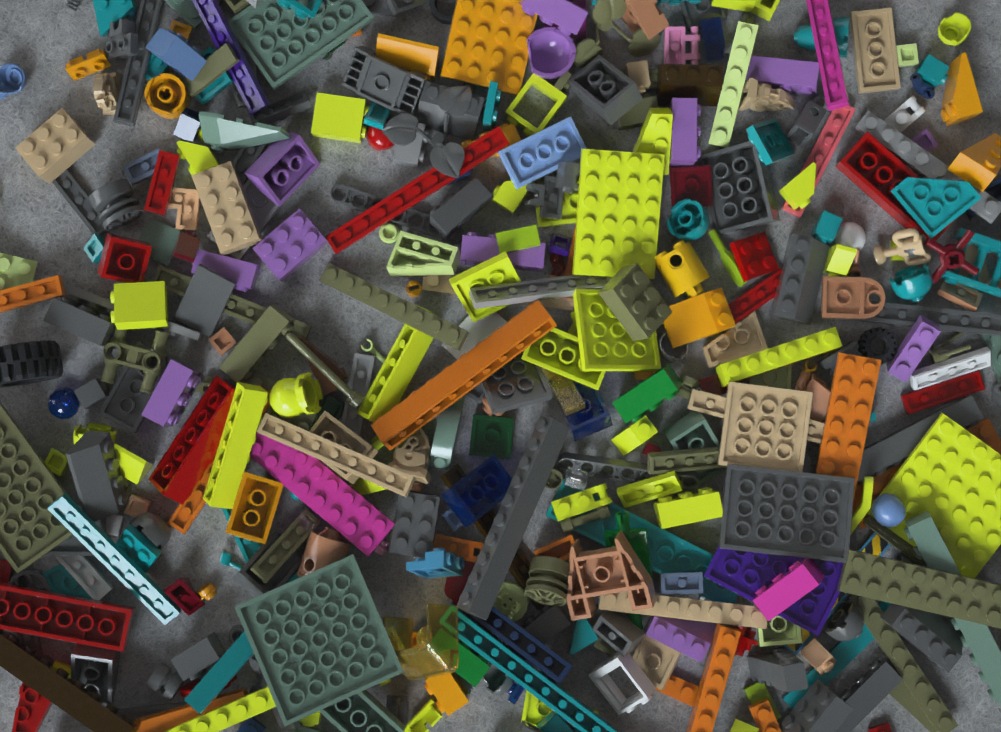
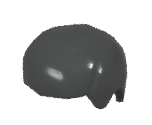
(497, 681)

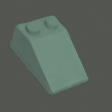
(693, 433)

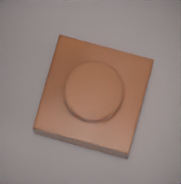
(223, 341)

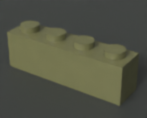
(256, 343)

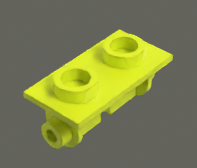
(428, 714)

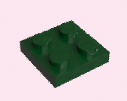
(491, 436)

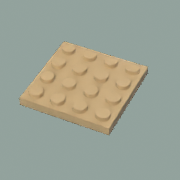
(765, 427)

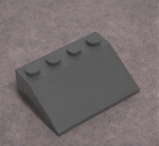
(740, 189)

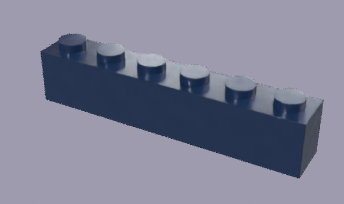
(526, 645)

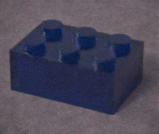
(478, 491)

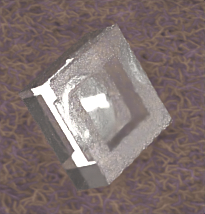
(576, 478)

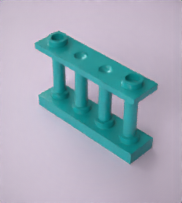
(984, 246)

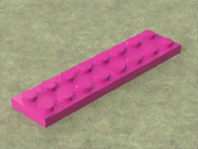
(324, 493)

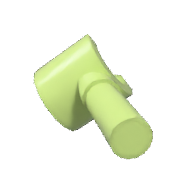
(372, 350)

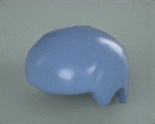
(888, 510)

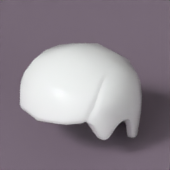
(850, 235)

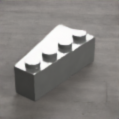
(778, 669)

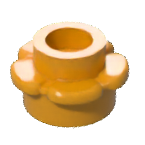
(207, 591)

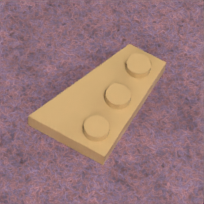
(737, 342)

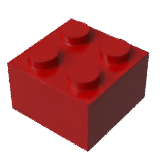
(124, 259)

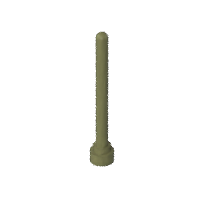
(353, 397)

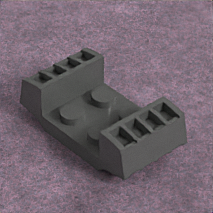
(383, 81)

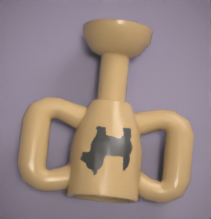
(907, 248)

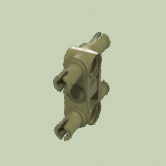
(135, 358)

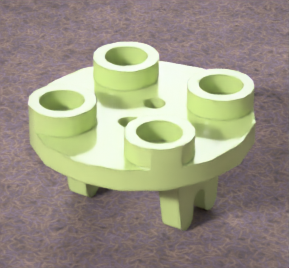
(517, 607)

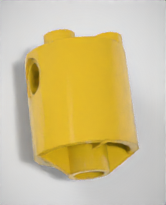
(687, 275)

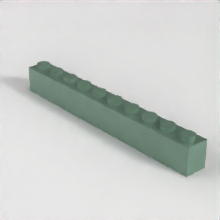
(975, 635)

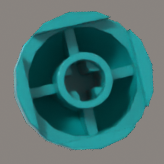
(688, 220)
(912, 282)

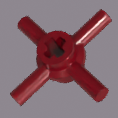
(955, 250)

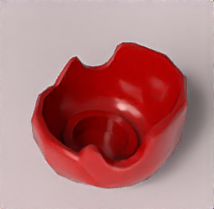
(377, 139)

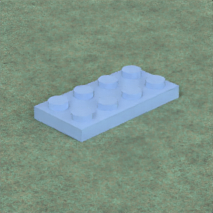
(542, 152)

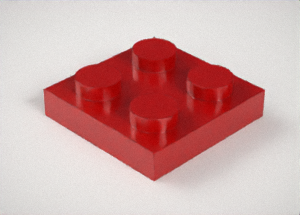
(754, 256)

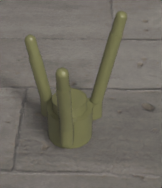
(941, 354)

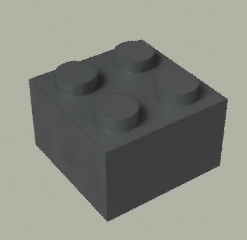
(202, 654)

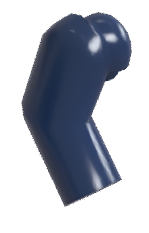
(922, 87)

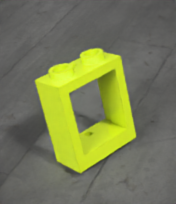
(548, 90)

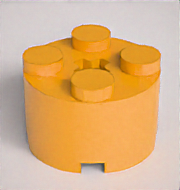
(163, 86)

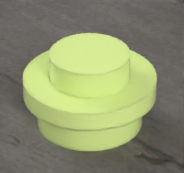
(389, 233)

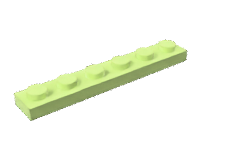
(733, 84)

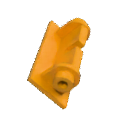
(95, 61)

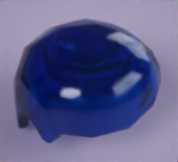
(63, 403)

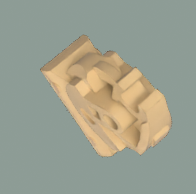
(107, 91)
(764, 98)
(413, 456)

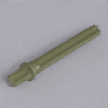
(893, 539)

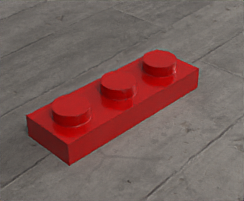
(162, 183)

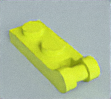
(580, 502)

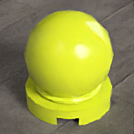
(296, 396)

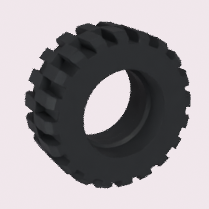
(30, 363)

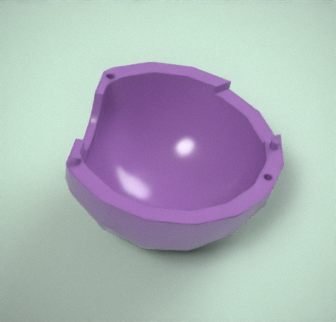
(550, 52)

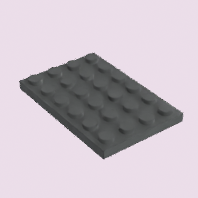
(787, 513)

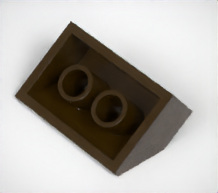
(689, 82)

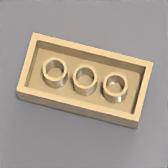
(227, 208)

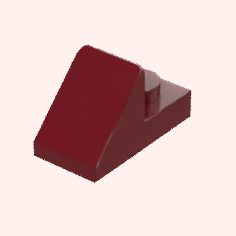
(184, 595)

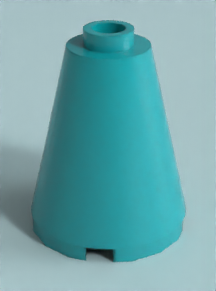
(805, 39)

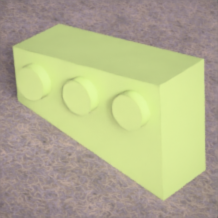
(422, 257)

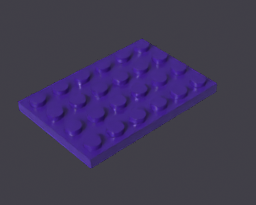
(749, 571)

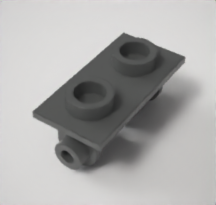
(398, 707)

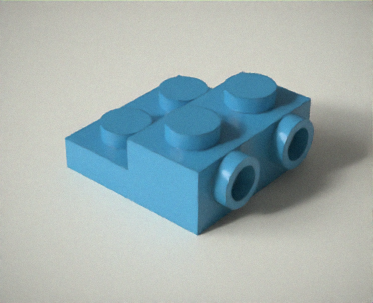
(437, 564)

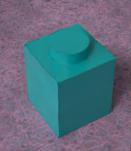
(932, 71)
(826, 227)

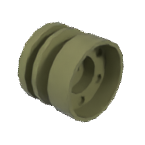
(548, 581)

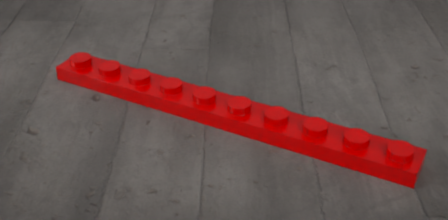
(413, 193)

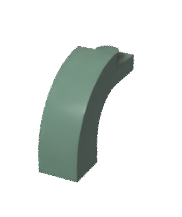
(445, 435)

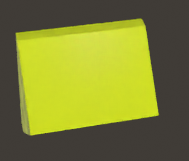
(131, 465)

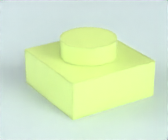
(907, 55)

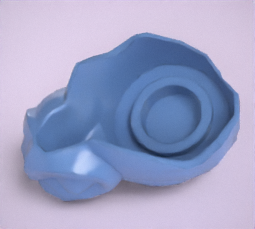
(11, 79)

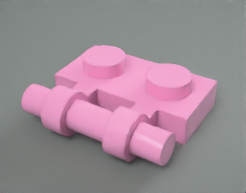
(675, 45)

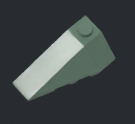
(231, 135)

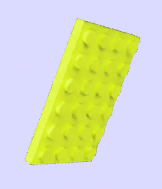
(617, 212)

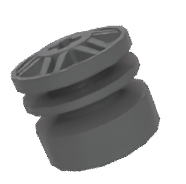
(115, 204)

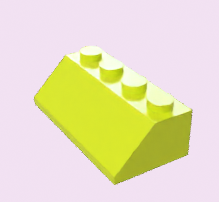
(561, 354)

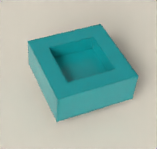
(94, 248)

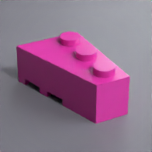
(788, 588)

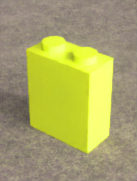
(339, 118)
(140, 305)

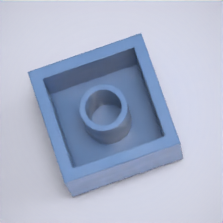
(177, 53)

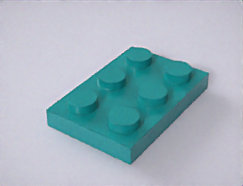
(770, 141)

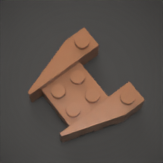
(644, 15)
(605, 573)

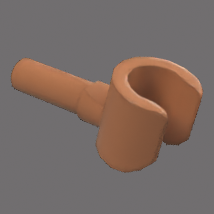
(855, 266)

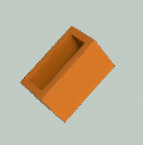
(557, 548)

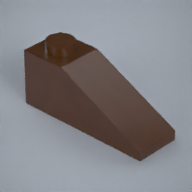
(325, 384)

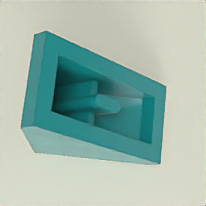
(581, 636)

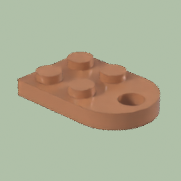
(850, 297)

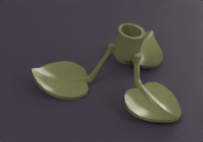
(603, 15)

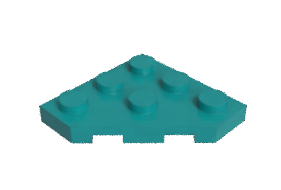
(935, 201)

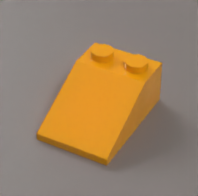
(960, 93)
(698, 318)

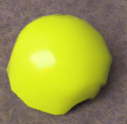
(954, 29)

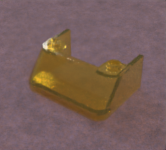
(437, 643)

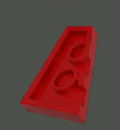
(30, 710)

